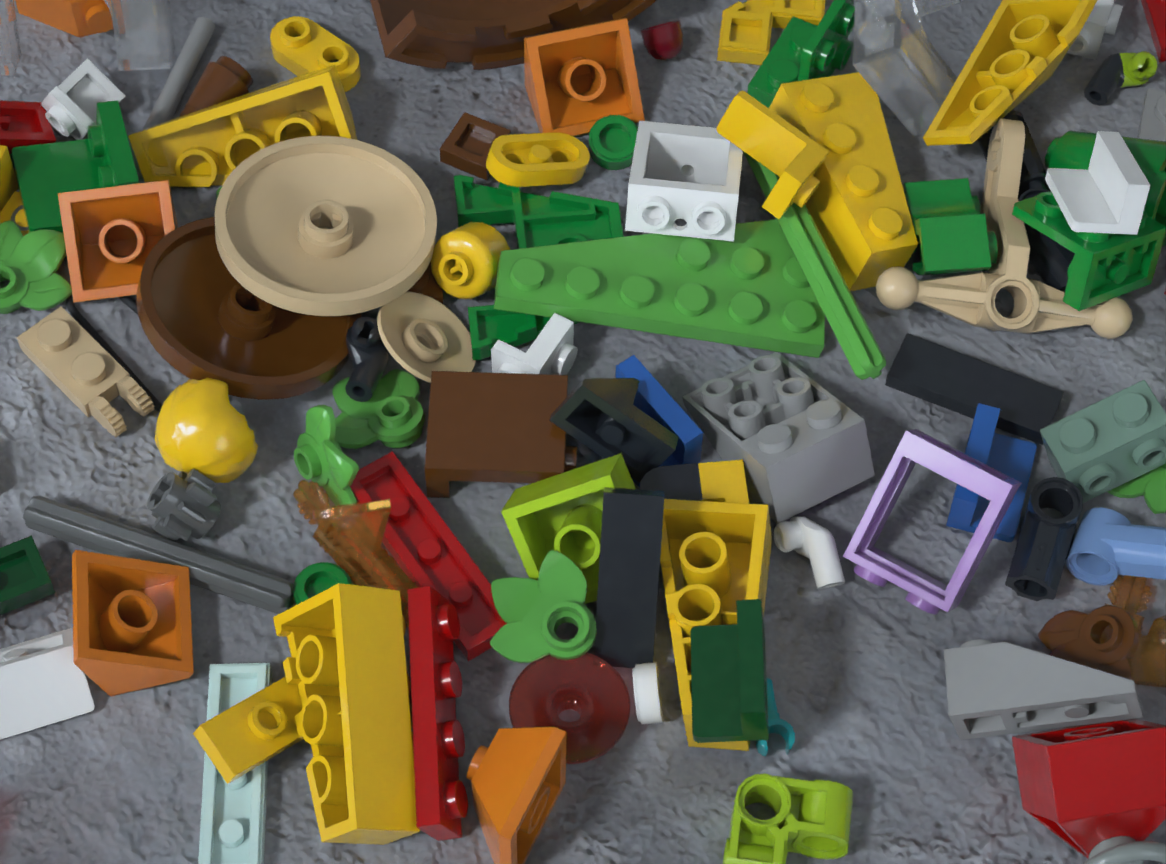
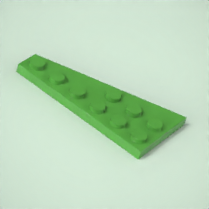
(674, 286)

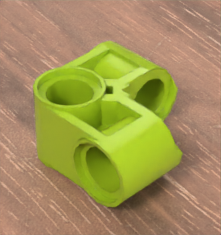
(809, 820)

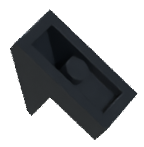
(607, 422)

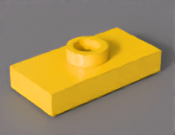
(252, 730)

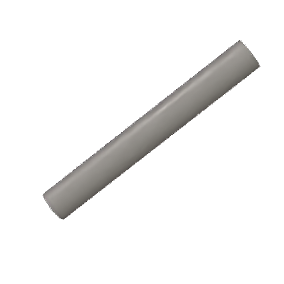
(181, 72)

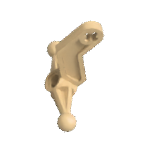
(973, 294)

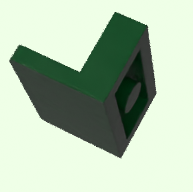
(730, 678)

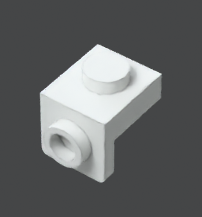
(1101, 20)
(74, 102)
(549, 353)

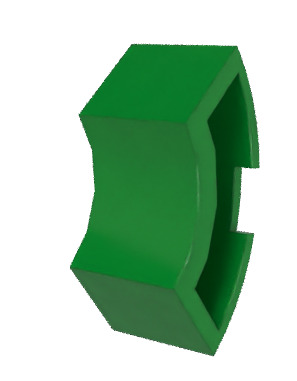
(949, 228)

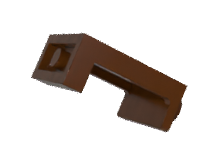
(494, 429)

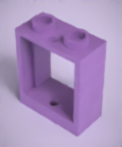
(956, 466)

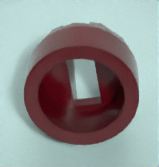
(663, 40)

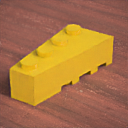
(860, 192)
(707, 563)
(354, 711)

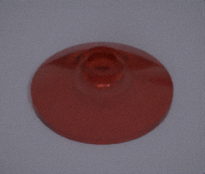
(576, 684)

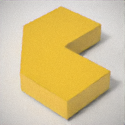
(748, 26)

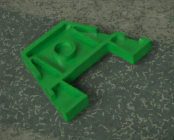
(537, 223)

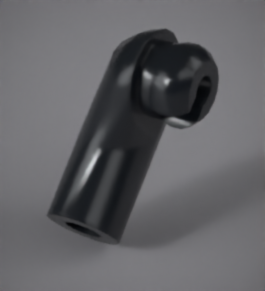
(367, 357)

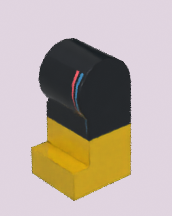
(700, 481)

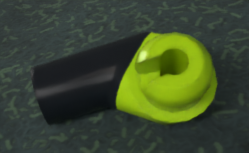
(1120, 71)

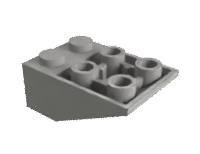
(789, 432)

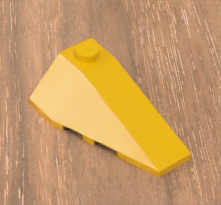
(1007, 65)
(212, 142)

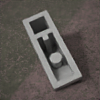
(1020, 690)

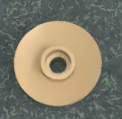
(424, 336)

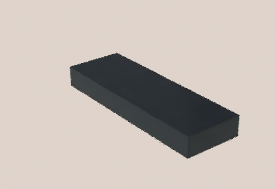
(963, 382)
(628, 576)

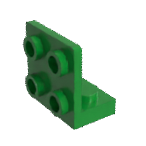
(806, 51)
(73, 166)
(1102, 262)

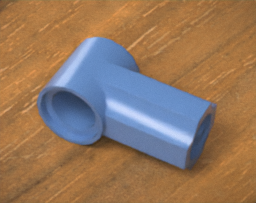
(1112, 546)

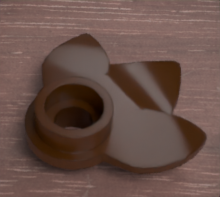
(1077, 639)

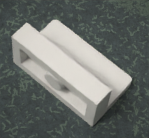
(1105, 196)
(41, 684)

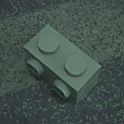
(1108, 441)

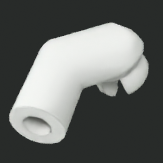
(814, 543)

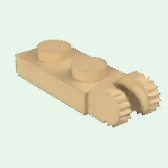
(83, 369)

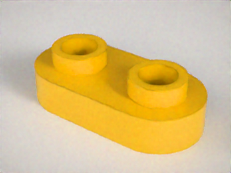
(308, 47)
(537, 159)

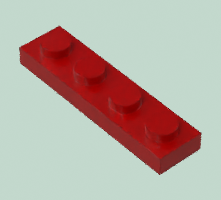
(430, 551)
(436, 731)

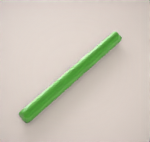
(826, 282)

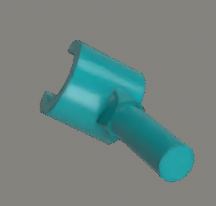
(775, 724)

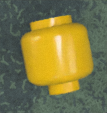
(468, 260)

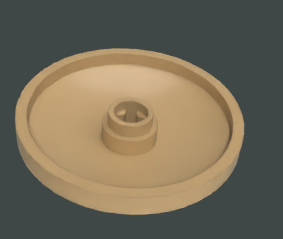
(325, 225)

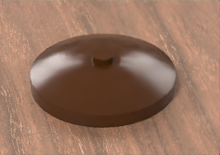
(223, 332)

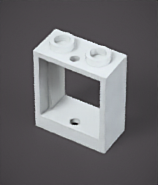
(698, 193)

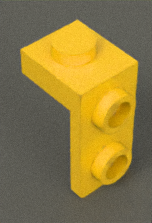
(777, 147)

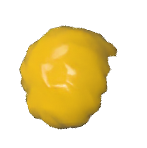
(204, 432)

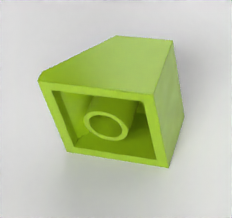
(565, 517)

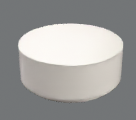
(647, 693)

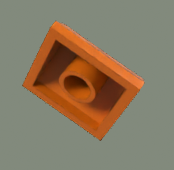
(582, 77)
(112, 234)
(130, 621)

